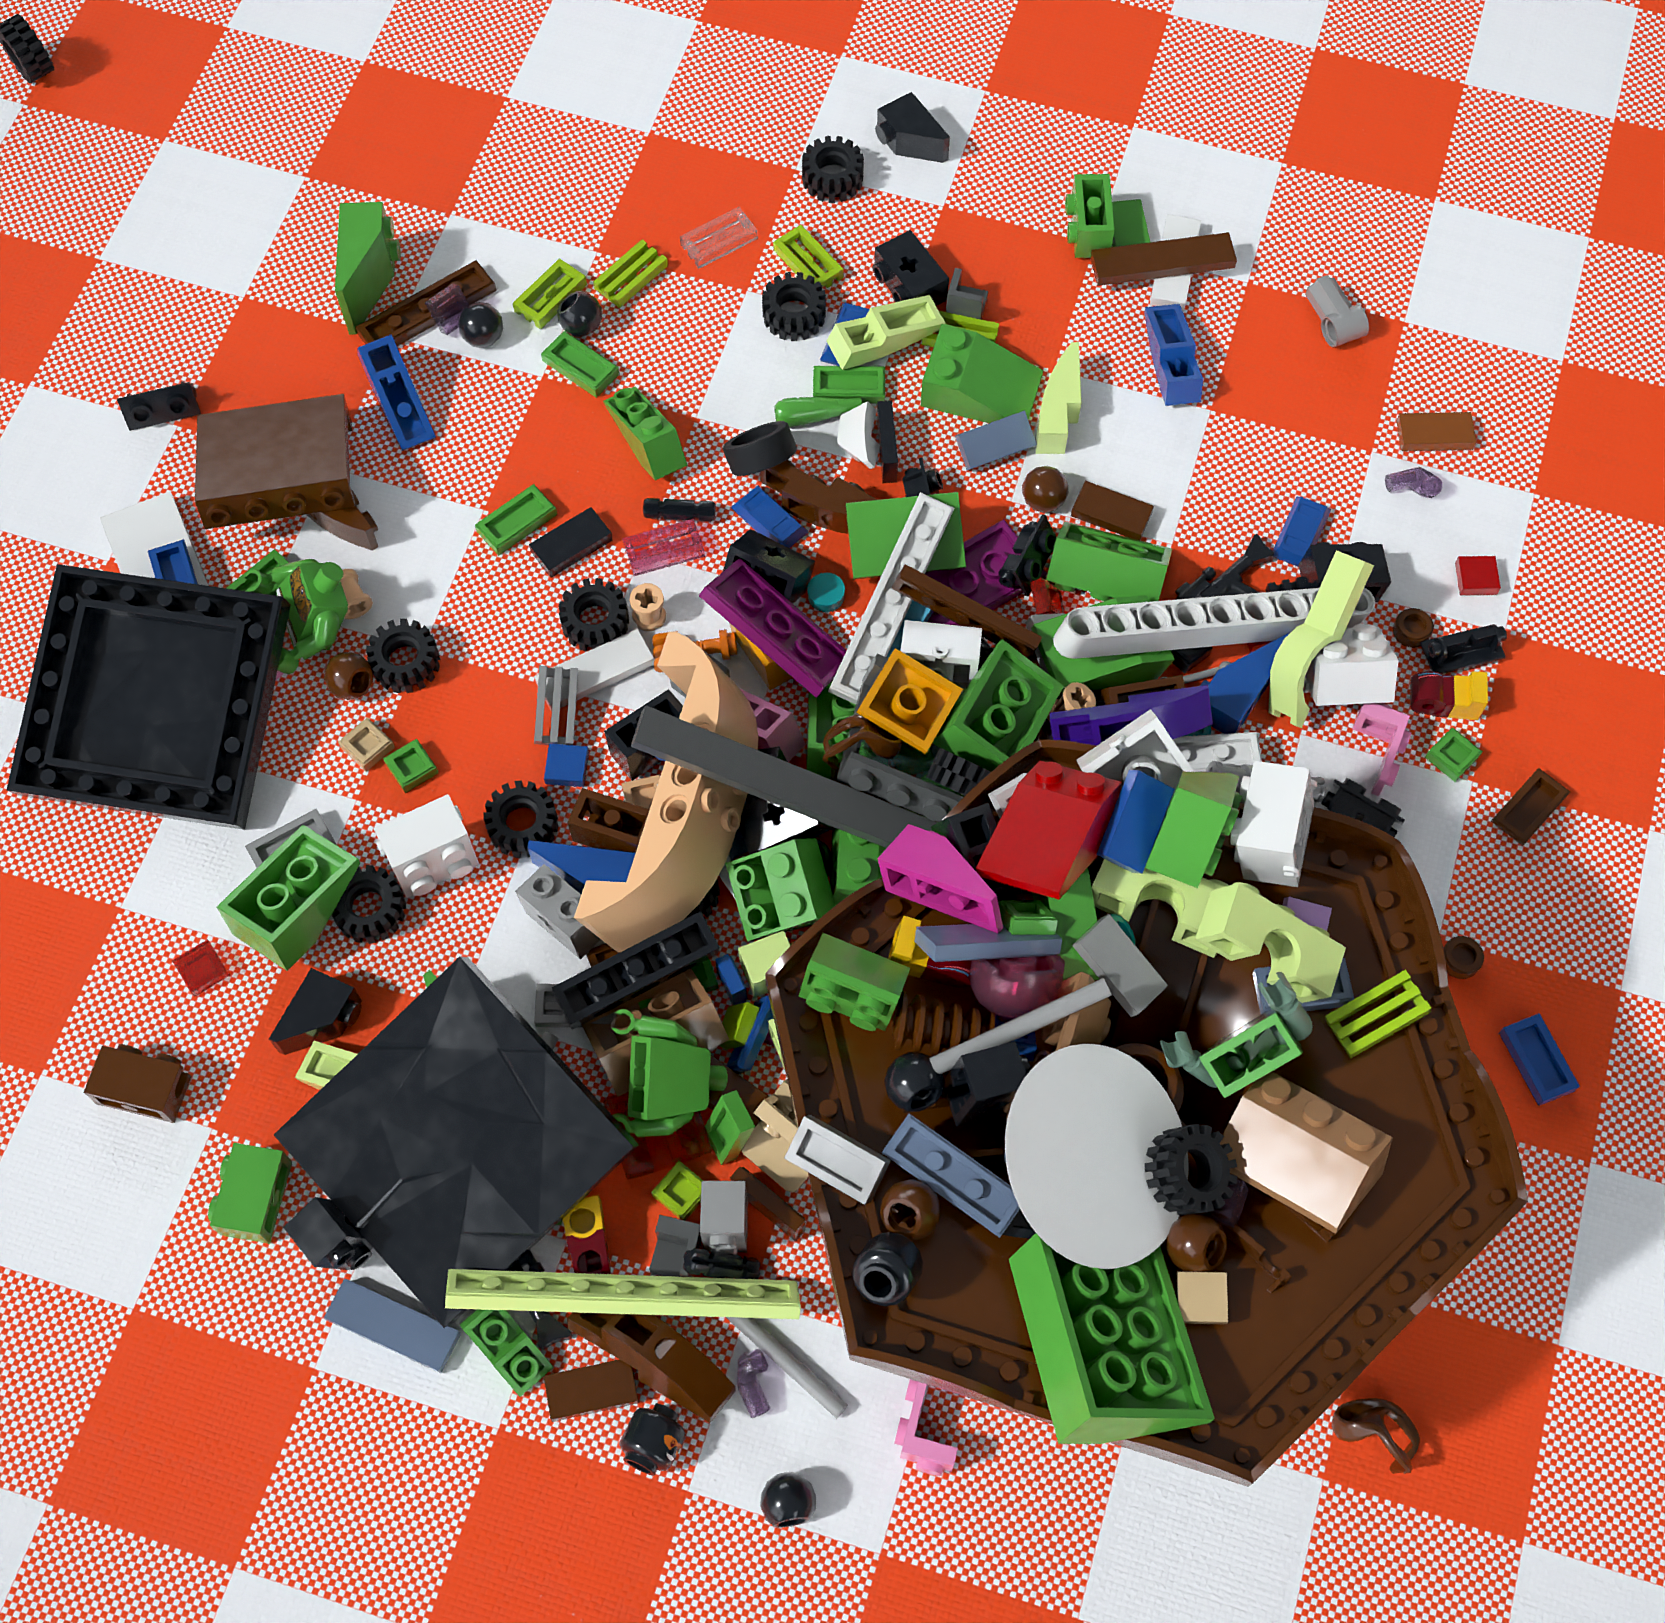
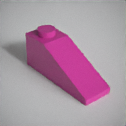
(934, 874)

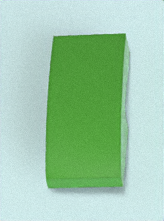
(507, 1348)

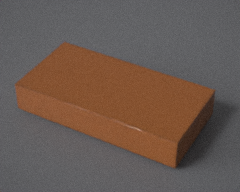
(1436, 431)

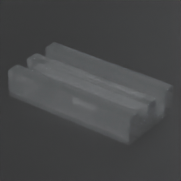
(722, 241)

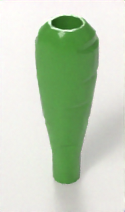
(812, 409)

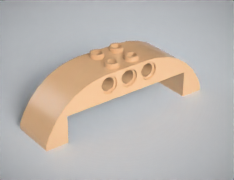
(688, 819)

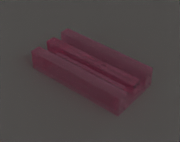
(664, 553)

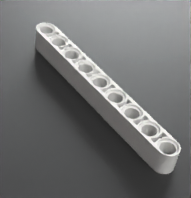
(1189, 622)

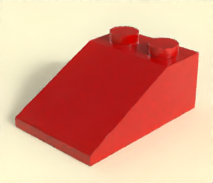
(1050, 829)

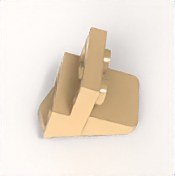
(773, 1138)

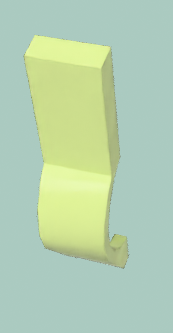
(1323, 625)

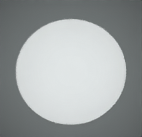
(1081, 1156)

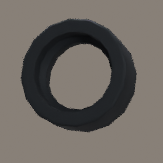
(760, 448)

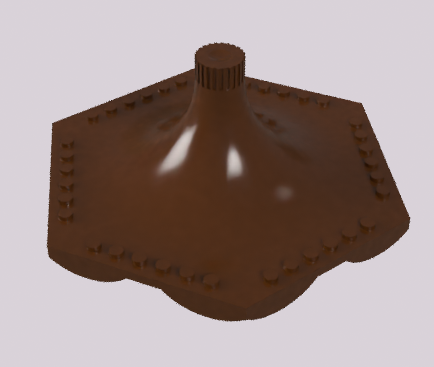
(1300, 1299)

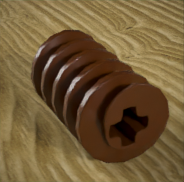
(936, 1026)

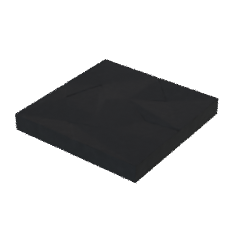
(149, 696)
(455, 1137)

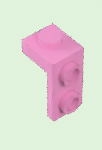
(1389, 726)
(929, 1455)

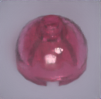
(1016, 984)

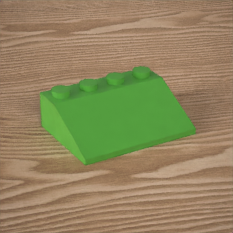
(1108, 1346)

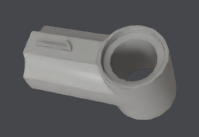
(1338, 317)

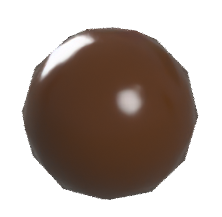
(1045, 489)
(348, 676)
(910, 1209)
(1196, 1243)

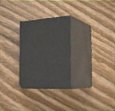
(965, 300)
(673, 1240)

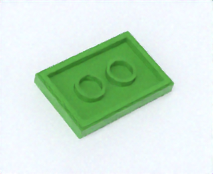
(878, 525)

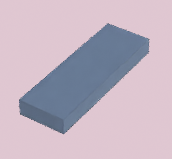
(977, 943)
(953, 1174)
(392, 1325)

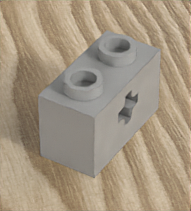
(553, 906)
(724, 1216)

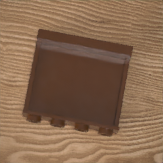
(273, 461)

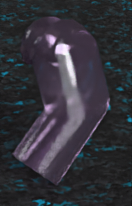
(1416, 480)
(748, 1384)

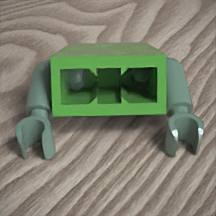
(1250, 1049)

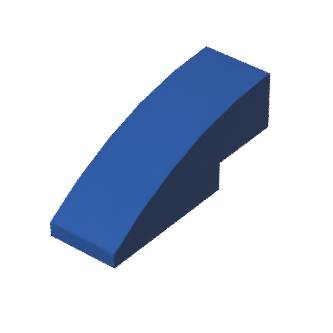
(1173, 355)

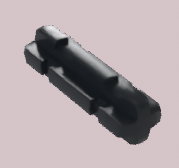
(679, 509)
(720, 1264)

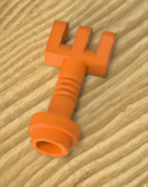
(725, 644)

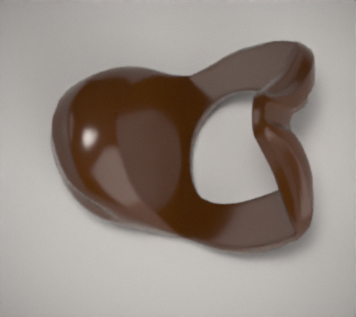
(879, 740)
(1365, 1417)

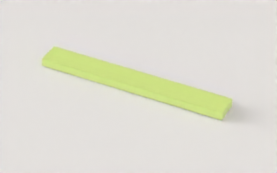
(622, 1294)

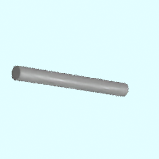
(1024, 1024)
(790, 1365)

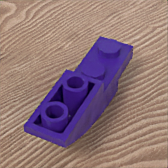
(1178, 710)

